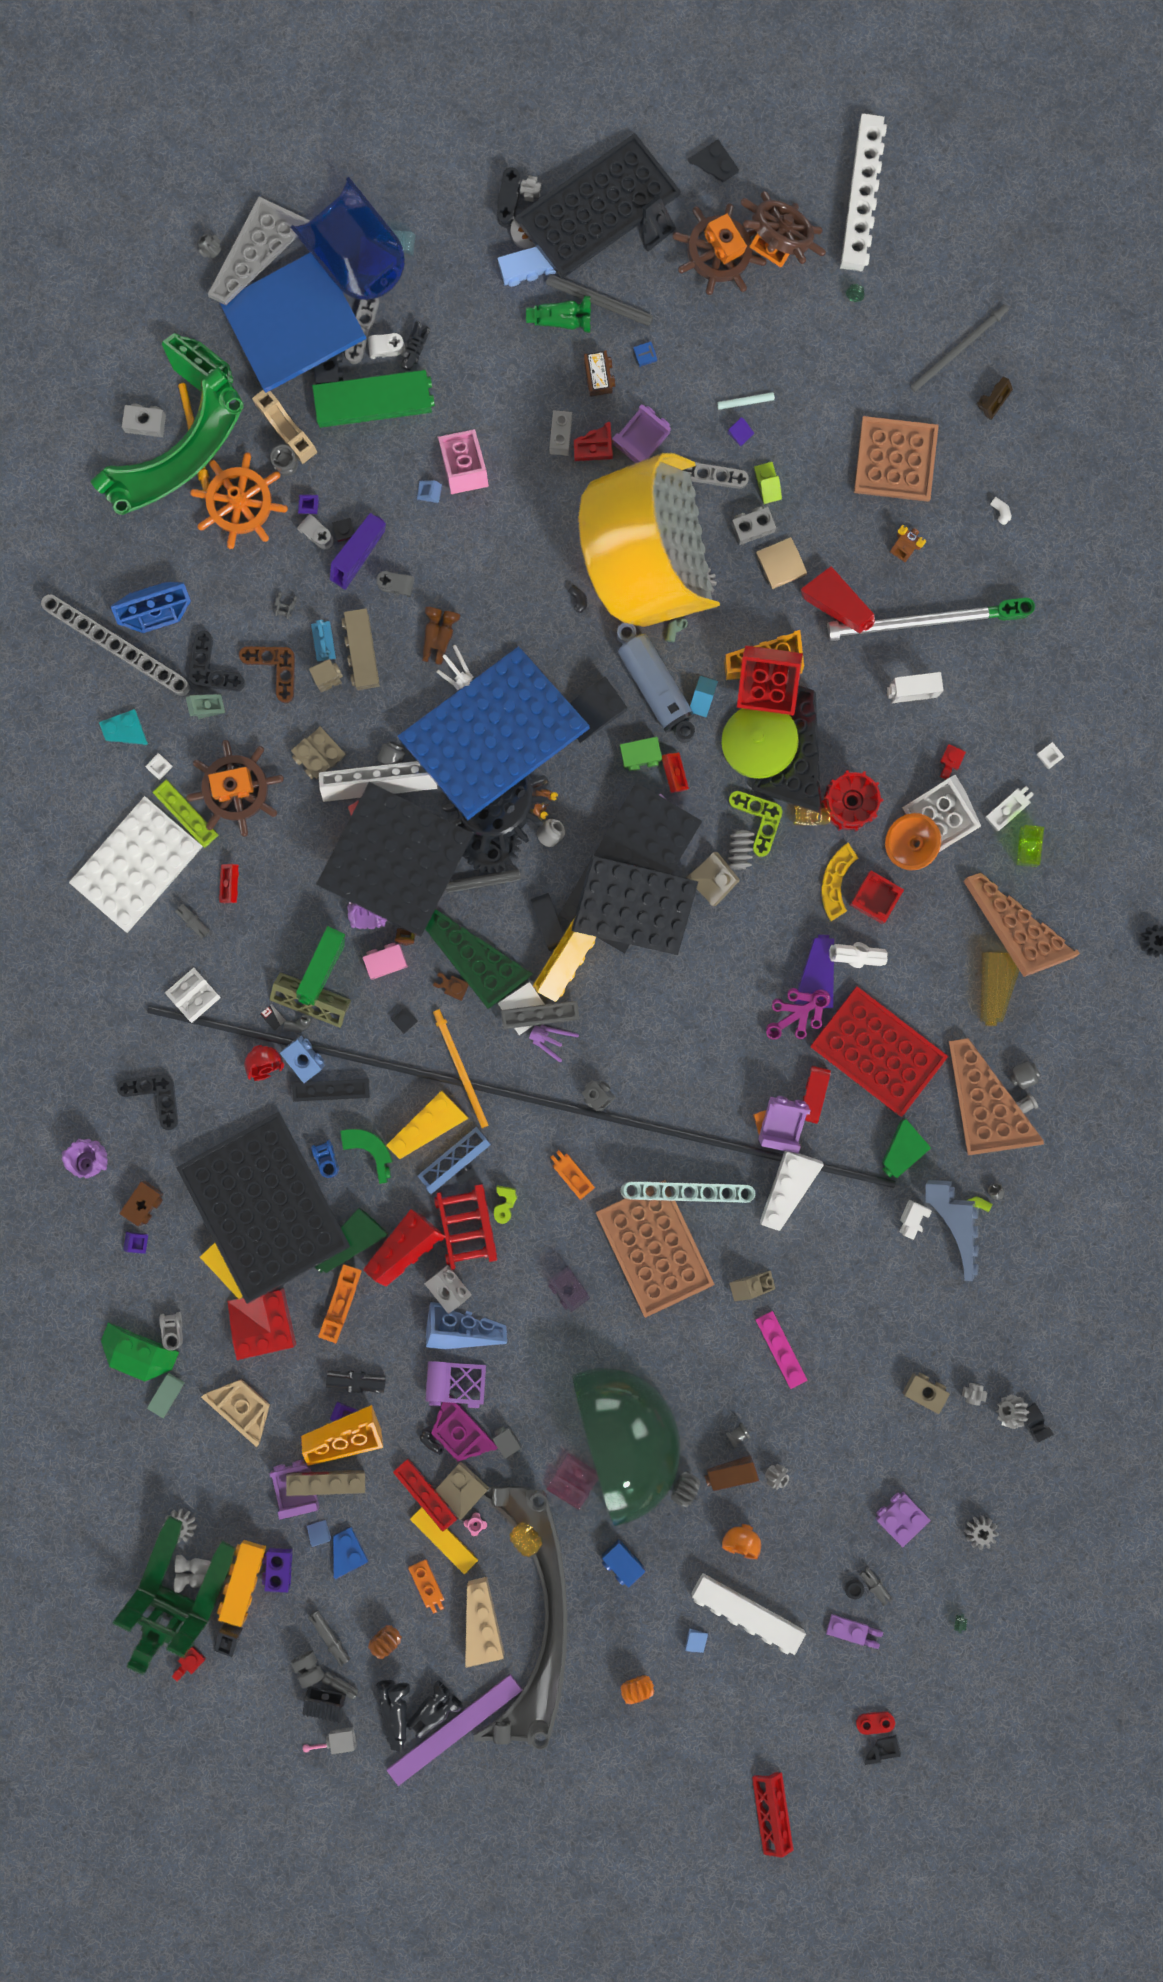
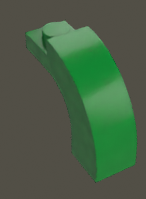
(372, 1143)

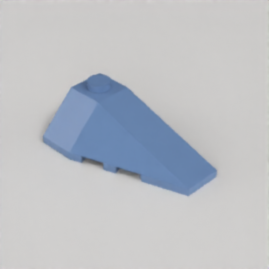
(461, 1330)

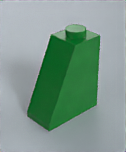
(904, 1150)

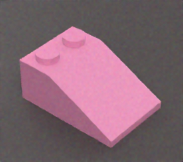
(463, 461)

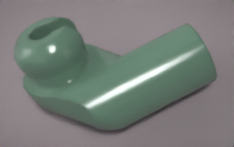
(674, 627)

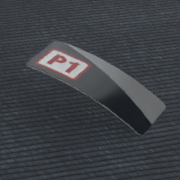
(272, 1017)

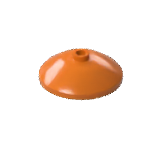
(902, 838)

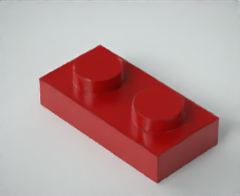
(675, 772)
(228, 883)

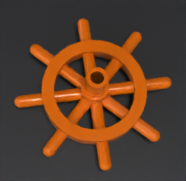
(238, 500)

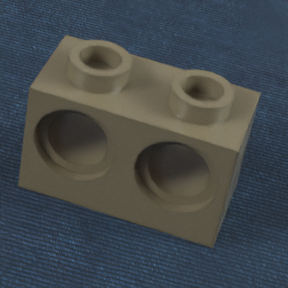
(326, 675)

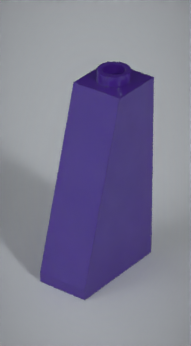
(356, 551)
(818, 970)

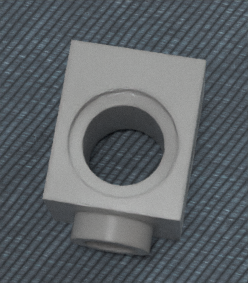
(341, 1740)

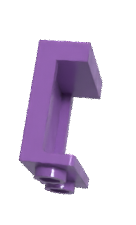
(642, 435)
(783, 1124)
(292, 1505)

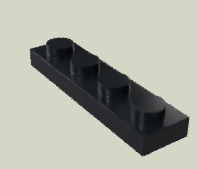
(330, 1090)

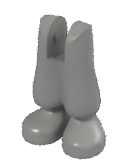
(197, 1567)

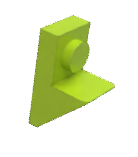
(768, 482)

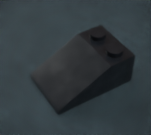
(598, 706)

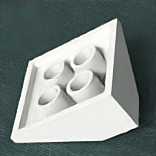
(949, 809)

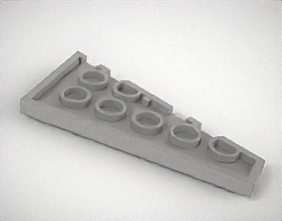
(257, 245)

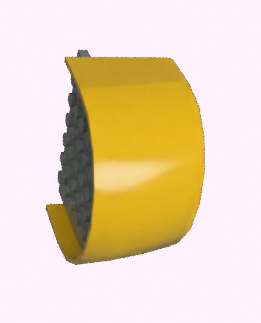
(646, 542)

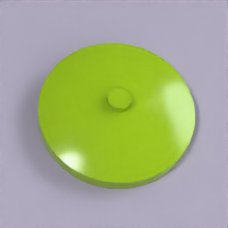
(759, 742)

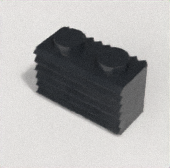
(324, 1704)

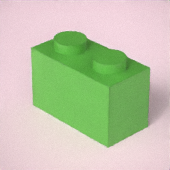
(641, 753)

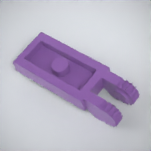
(852, 1631)

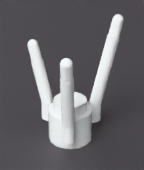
(461, 679)

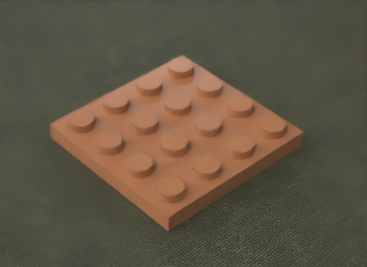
(896, 458)

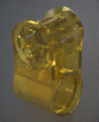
(807, 817)

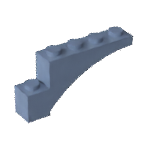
(960, 1218)

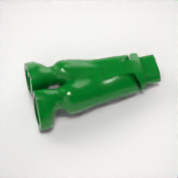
(562, 314)

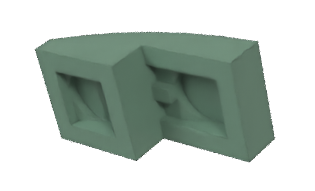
(165, 1395)

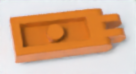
(572, 1175)
(427, 1585)

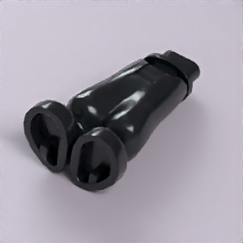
(394, 1711)

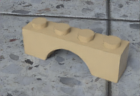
(284, 426)

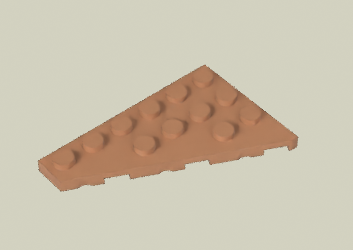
(1027, 941)
(987, 1109)

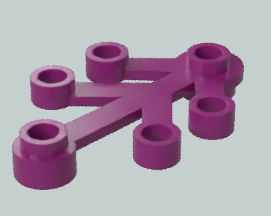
(799, 1012)

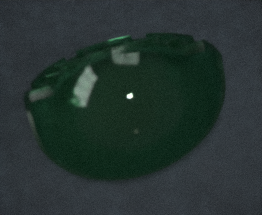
(629, 1439)

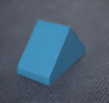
(703, 696)

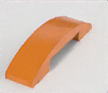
(340, 1303)

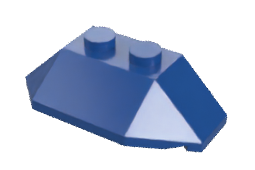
(152, 607)

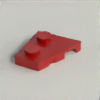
(594, 445)

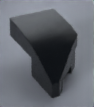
(883, 1749)

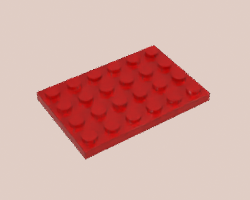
(878, 1051)

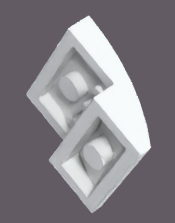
(192, 995)

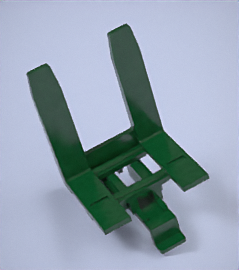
(183, 1609)

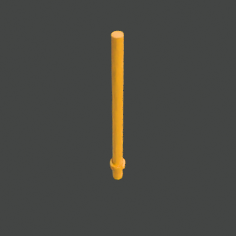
(441, 1023)

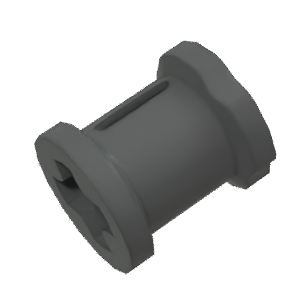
(738, 1435)

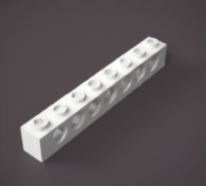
(868, 126)

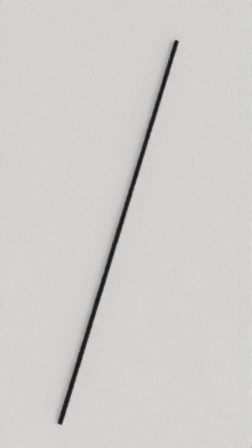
(516, 1095)

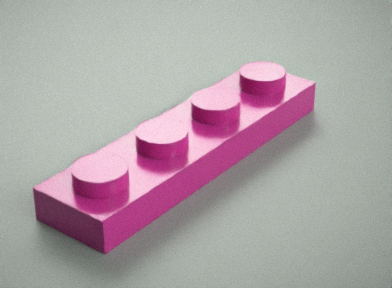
(781, 1350)

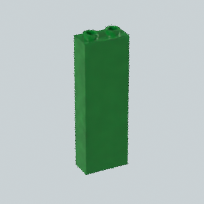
(373, 398)

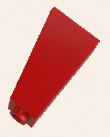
(838, 600)

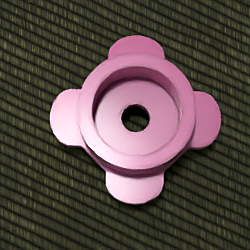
(469, 1523)

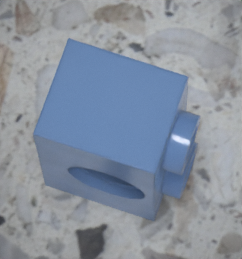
(292, 1054)

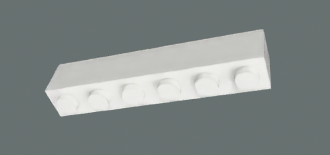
(391, 777)
(748, 1614)

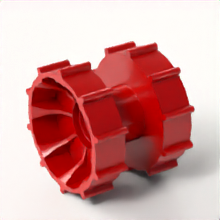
(865, 793)

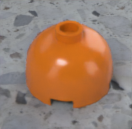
(742, 1541)

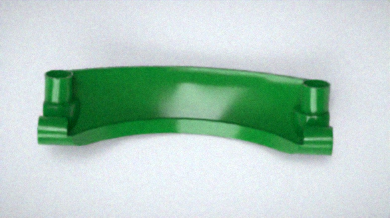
(154, 479)

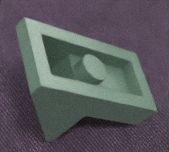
(205, 705)

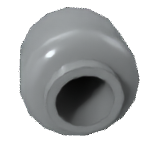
(551, 832)

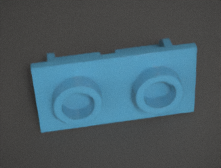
(323, 640)

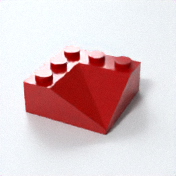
(769, 680)
(261, 1325)

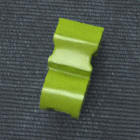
(502, 1211)

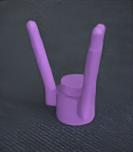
(540, 1035)

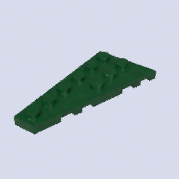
(480, 965)

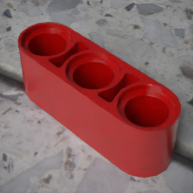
(815, 1092)

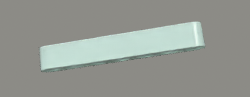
(697, 1192)

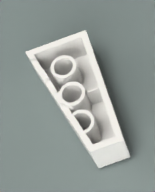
(790, 1185)

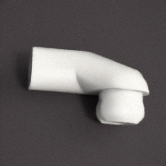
(1004, 510)

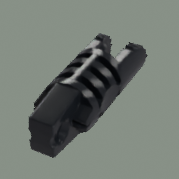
(414, 346)

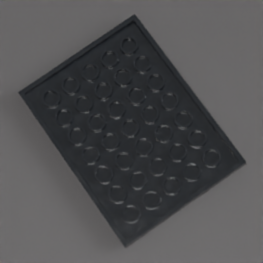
(263, 1207)

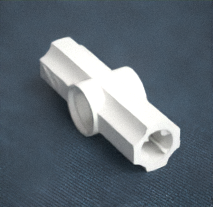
(858, 955)

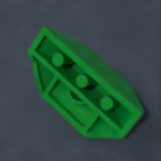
(193, 359)
(136, 1354)

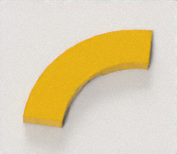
(832, 881)

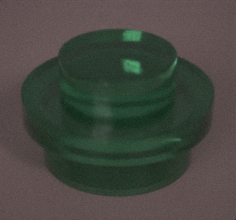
(855, 293)
(960, 1623)

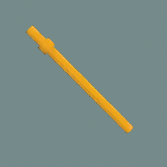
(203, 475)

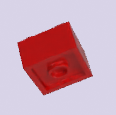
(876, 897)

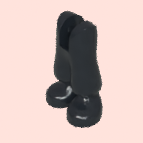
(431, 1713)

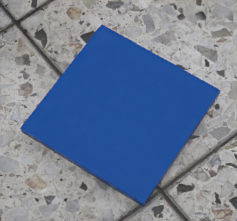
(292, 321)

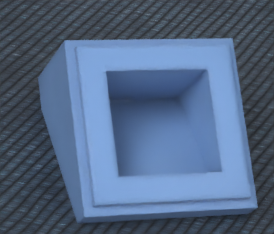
(429, 491)
(318, 1533)
(696, 1641)

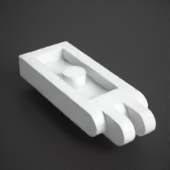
(1009, 808)

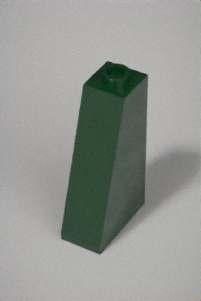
(361, 1233)

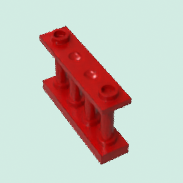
(481, 1213)

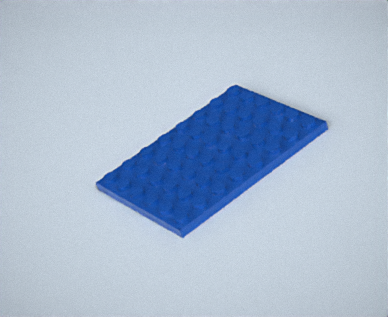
(493, 732)

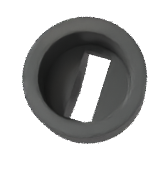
(992, 1190)

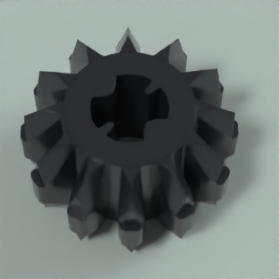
(1150, 936)

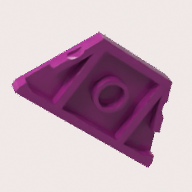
(460, 1433)

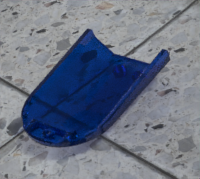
(354, 245)

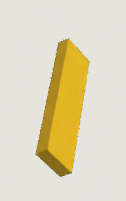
(445, 1541)

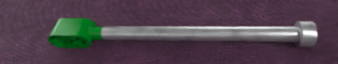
(836, 630)

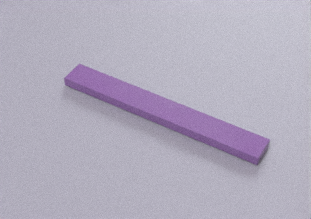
(454, 1729)

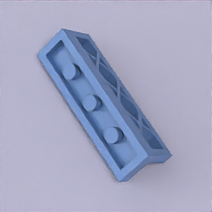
(459, 1165)

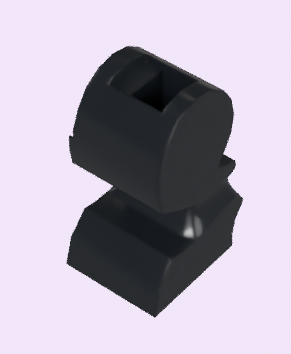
(1036, 1424)

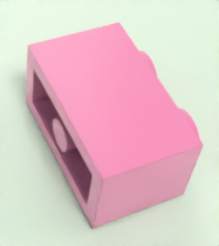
(385, 961)

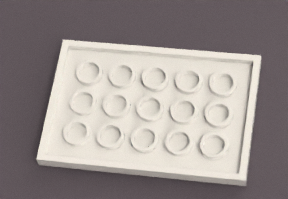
(135, 864)

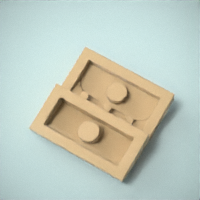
(781, 563)

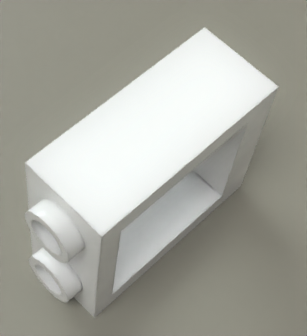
(915, 687)

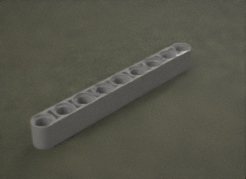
(109, 639)

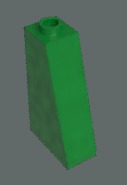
(321, 966)

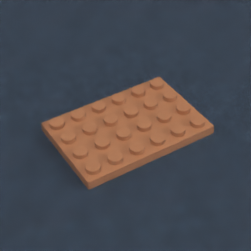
(655, 1251)

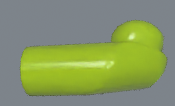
(981, 1203)

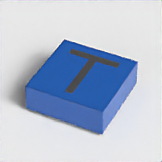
(645, 354)

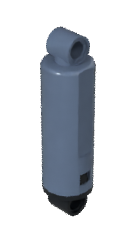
(655, 682)

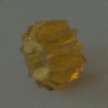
(525, 1539)

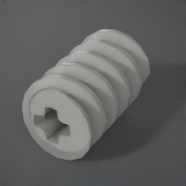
(740, 849)

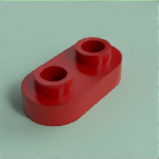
(875, 1720)

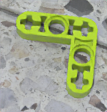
(766, 819)

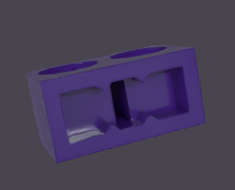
(281, 1570)

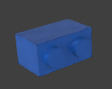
(623, 1563)

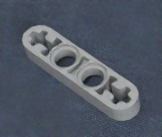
(365, 327)
(713, 470)

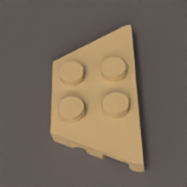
(241, 1408)

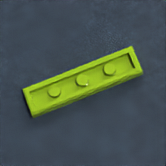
(185, 813)

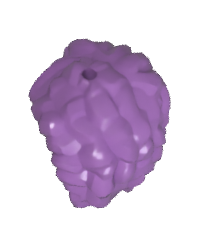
(362, 918)
(83, 1154)

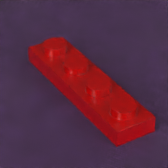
(425, 1495)

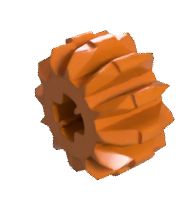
(637, 1689)

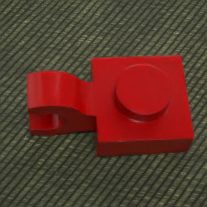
(951, 759)
(189, 1663)

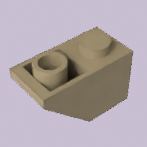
(752, 1286)

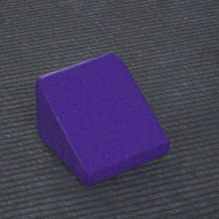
(740, 431)
(308, 504)
(135, 1242)
(341, 1410)

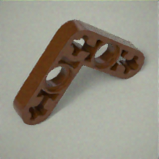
(277, 661)

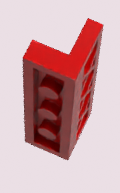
(776, 1816)

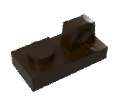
(993, 403)

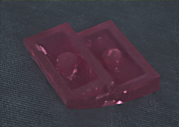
(568, 1489)

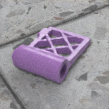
(439, 1384)

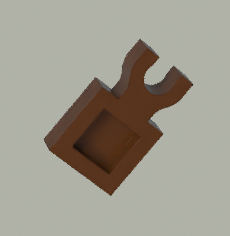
(454, 987)

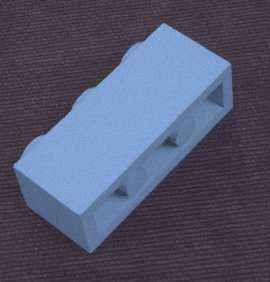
(523, 265)

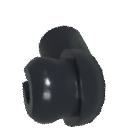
(581, 598)
(430, 1444)

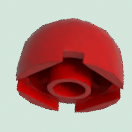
(259, 1062)

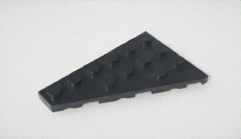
(801, 778)

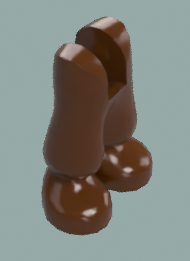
(436, 636)

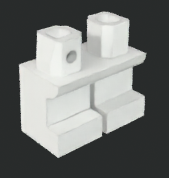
(912, 1217)

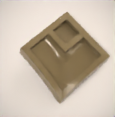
(714, 878)
(461, 1490)

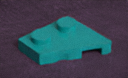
(124, 729)

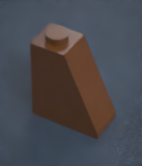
(732, 1474)

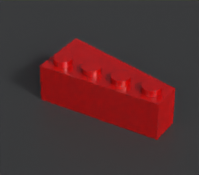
(403, 1247)

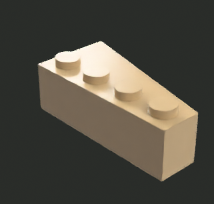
(482, 1629)

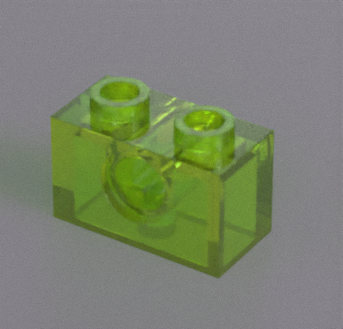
(1030, 846)

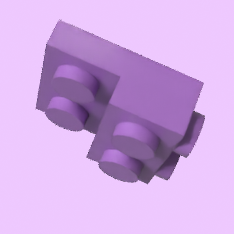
(902, 1518)

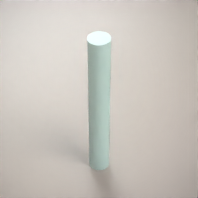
(745, 401)

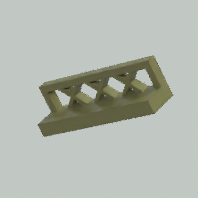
(327, 1001)

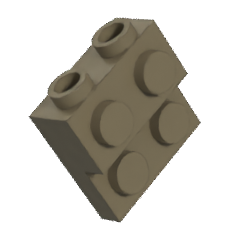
(317, 753)

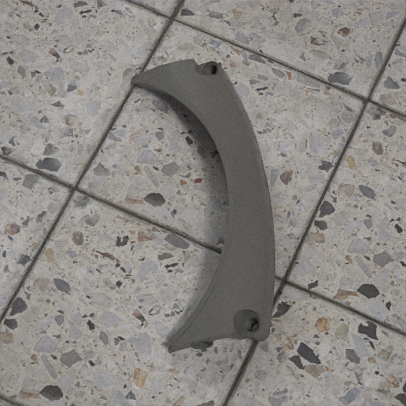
(539, 1700)

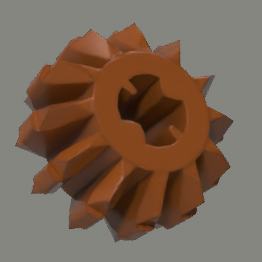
(384, 1642)

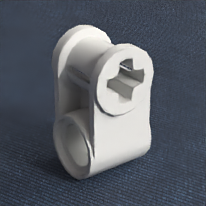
(383, 345)

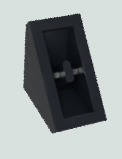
(227, 1639)

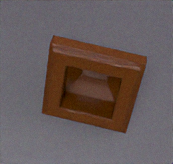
(404, 940)

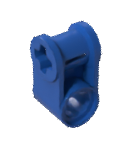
(325, 1157)

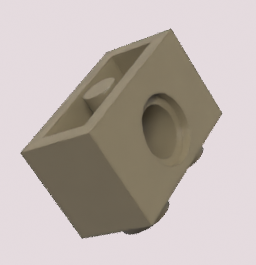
(934, 1401)

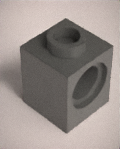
(506, 1441)

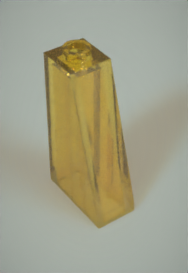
(997, 985)

